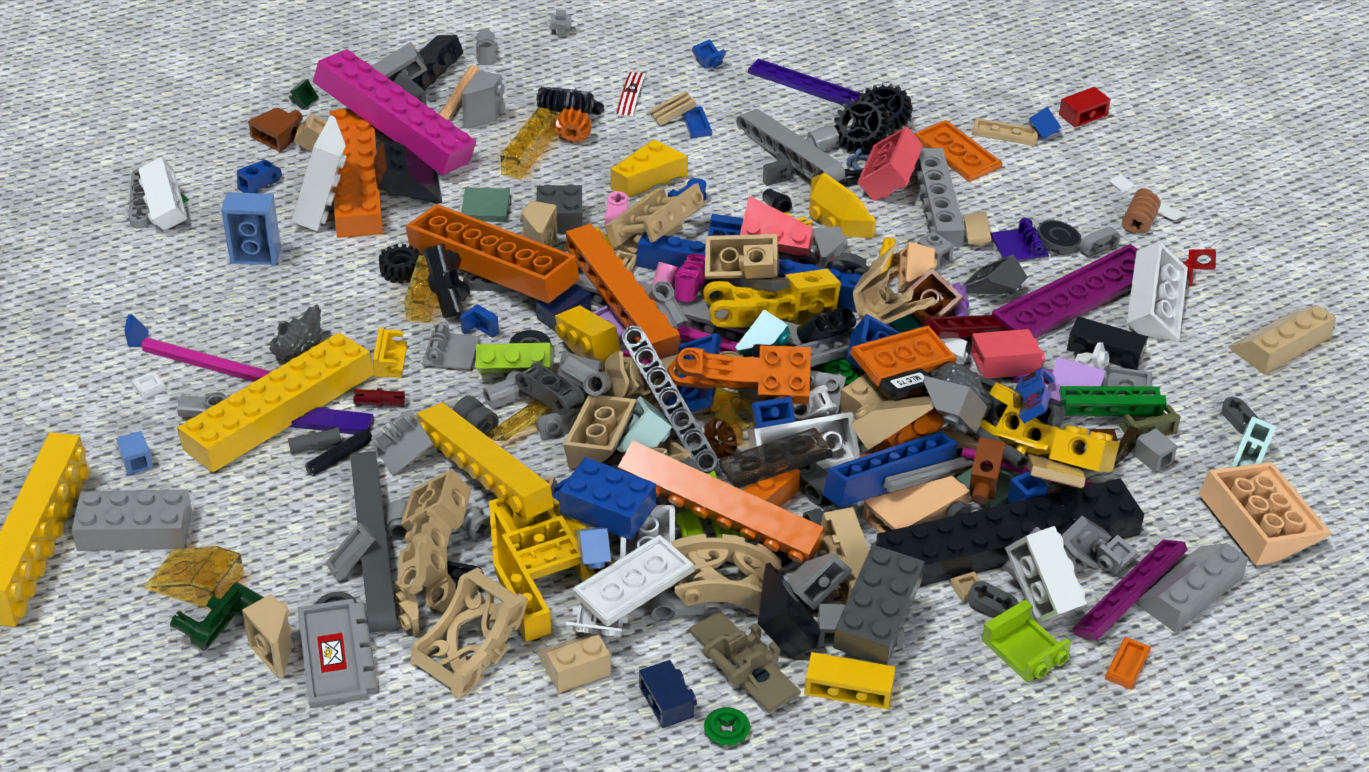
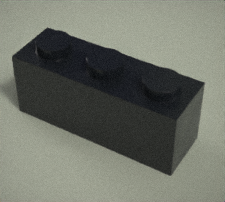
(1123, 346)

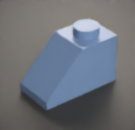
(593, 547)

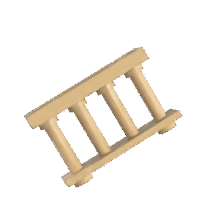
(654, 215)

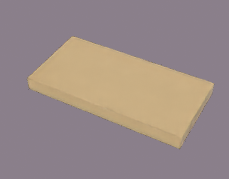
(1056, 471)

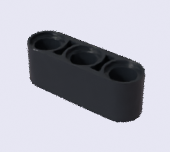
(826, 325)

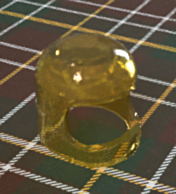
(729, 411)

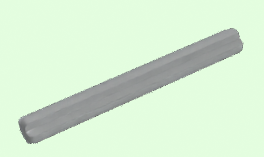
(927, 474)

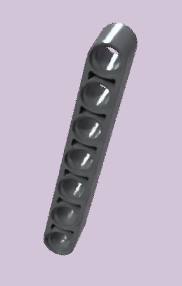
(667, 391)

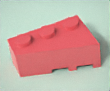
(792, 234)

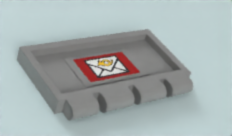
(337, 652)

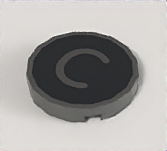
(1059, 236)

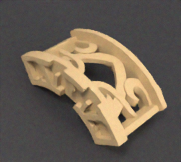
(711, 585)
(469, 671)

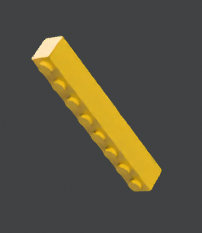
(486, 461)

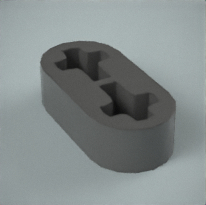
(1238, 417)
(992, 599)

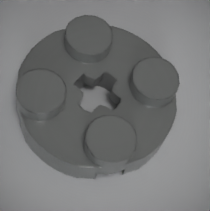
(848, 263)

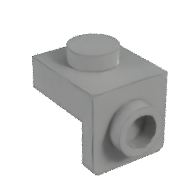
(1115, 555)

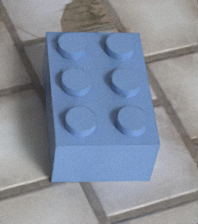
(251, 228)

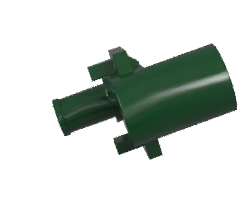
(223, 610)

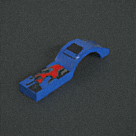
(1034, 394)

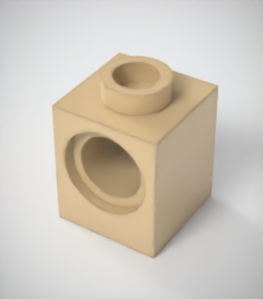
(309, 131)
(761, 269)

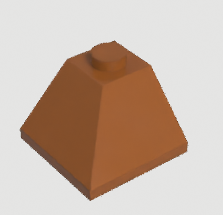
(935, 286)

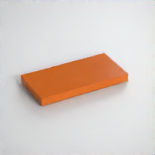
(961, 151)
(902, 354)

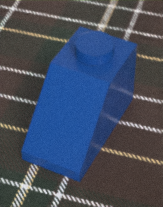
(773, 412)

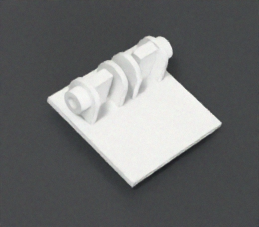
(585, 624)

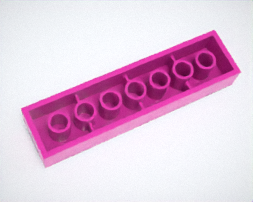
(394, 111)

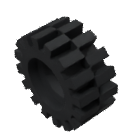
(389, 259)

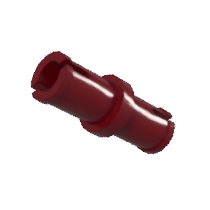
(379, 397)

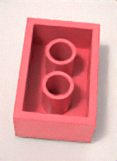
(890, 164)

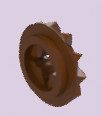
(725, 434)

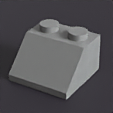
(483, 99)
(956, 404)

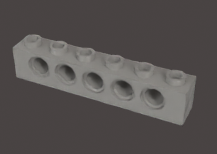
(939, 196)

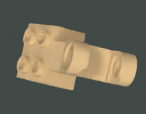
(429, 518)

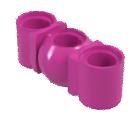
(690, 278)

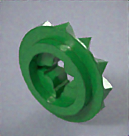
(844, 367)
(727, 716)

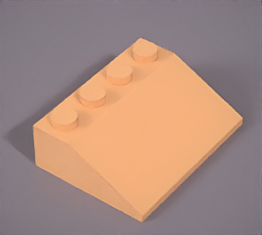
(1262, 511)

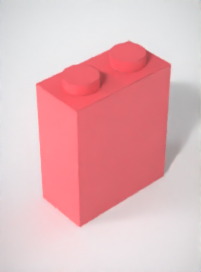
(1006, 353)

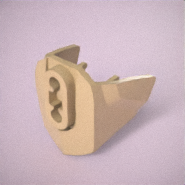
(878, 300)
(627, 379)

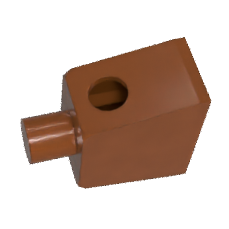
(275, 128)
(984, 478)

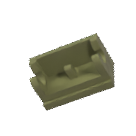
(1166, 423)

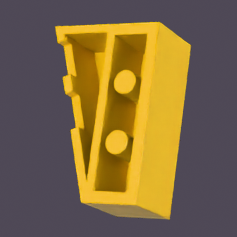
(648, 167)
(587, 334)

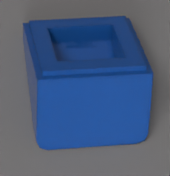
(135, 331)

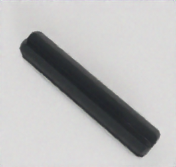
(338, 452)

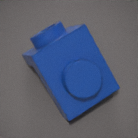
(708, 54)
(481, 319)

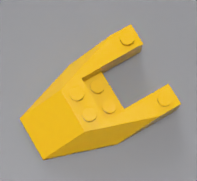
(533, 550)

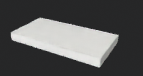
(633, 580)

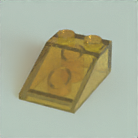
(197, 574)

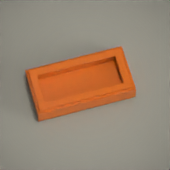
(1127, 663)

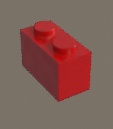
(1084, 107)

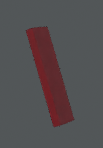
(963, 325)

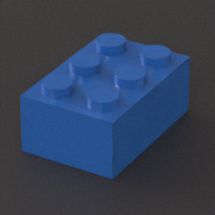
(607, 498)

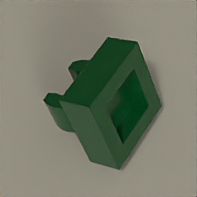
(303, 94)

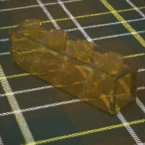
(528, 143)

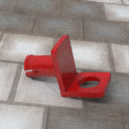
(1192, 262)

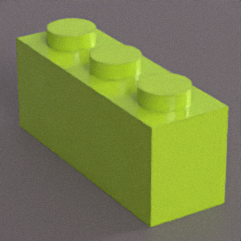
(512, 356)

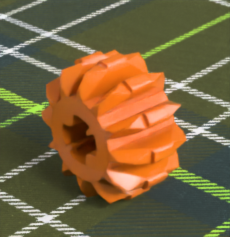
(573, 125)

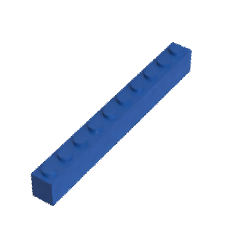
(675, 252)

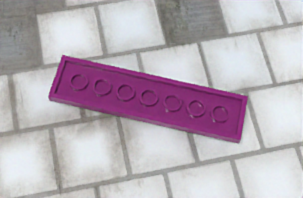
(1071, 294)

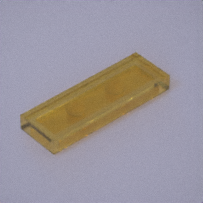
(519, 421)

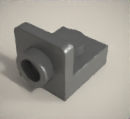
(777, 171)

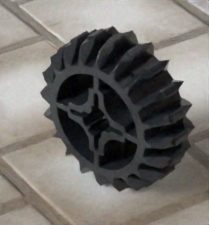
(560, 98)
(892, 99)
(874, 111)

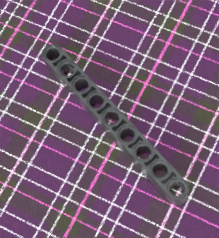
(376, 558)

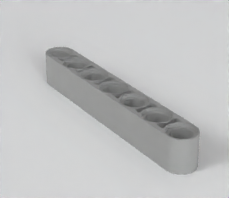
(778, 138)

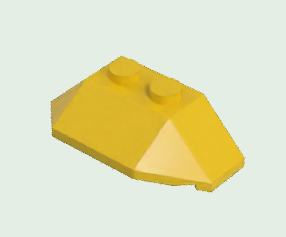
(838, 206)

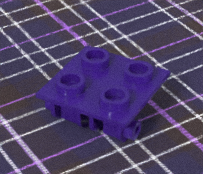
(1021, 242)

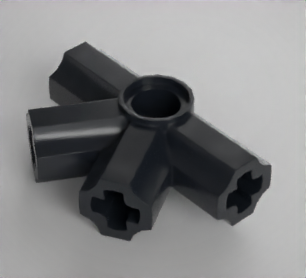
(444, 279)

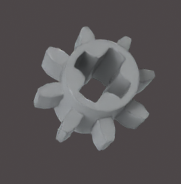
(560, 22)

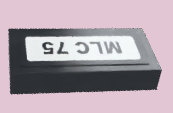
(905, 384)

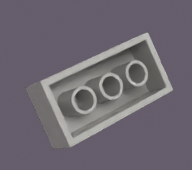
(132, 520)

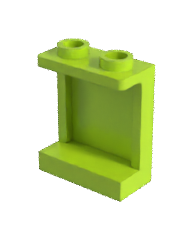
(1024, 642)

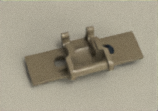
(754, 661)

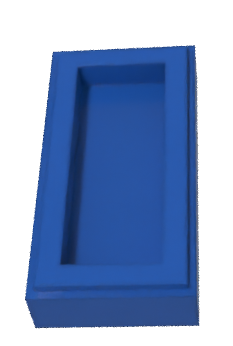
(697, 123)

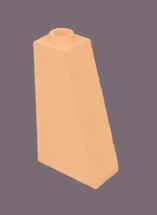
(914, 504)

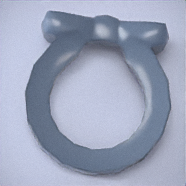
(851, 160)

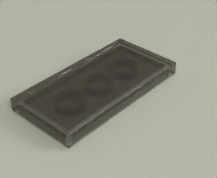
(775, 458)

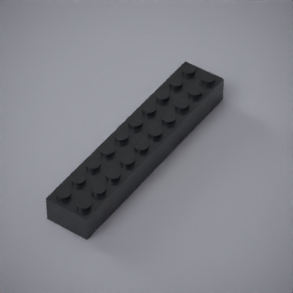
(979, 538)

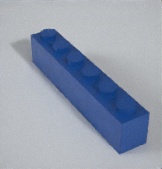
(865, 475)

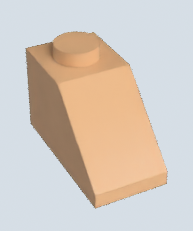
(914, 263)

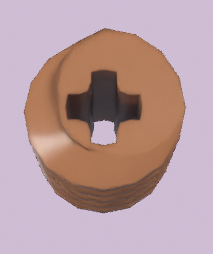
(1141, 211)

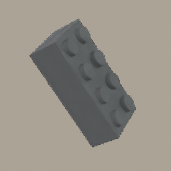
(878, 605)

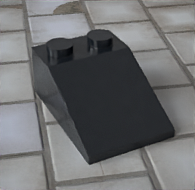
(405, 173)
(785, 615)

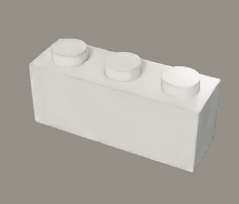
(162, 194)

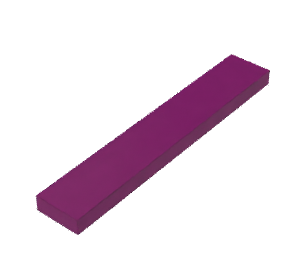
(1129, 589)

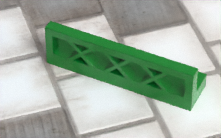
(1112, 404)

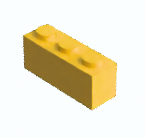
(849, 680)

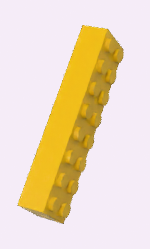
(275, 401)
(38, 521)

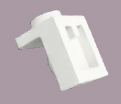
(1097, 359)

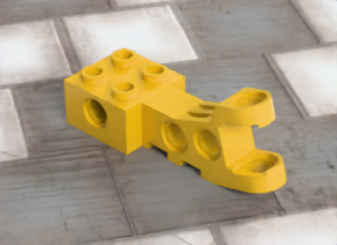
(805, 297)
(1064, 444)

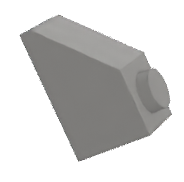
(828, 242)
(818, 578)

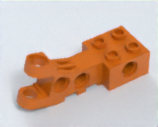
(776, 374)

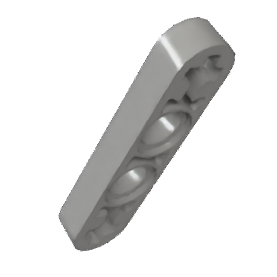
(136, 199)

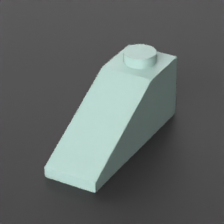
(1253, 443)

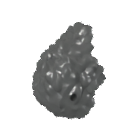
(298, 335)
(963, 376)

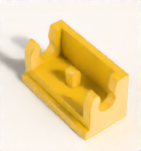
(389, 354)

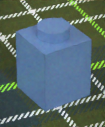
(134, 452)

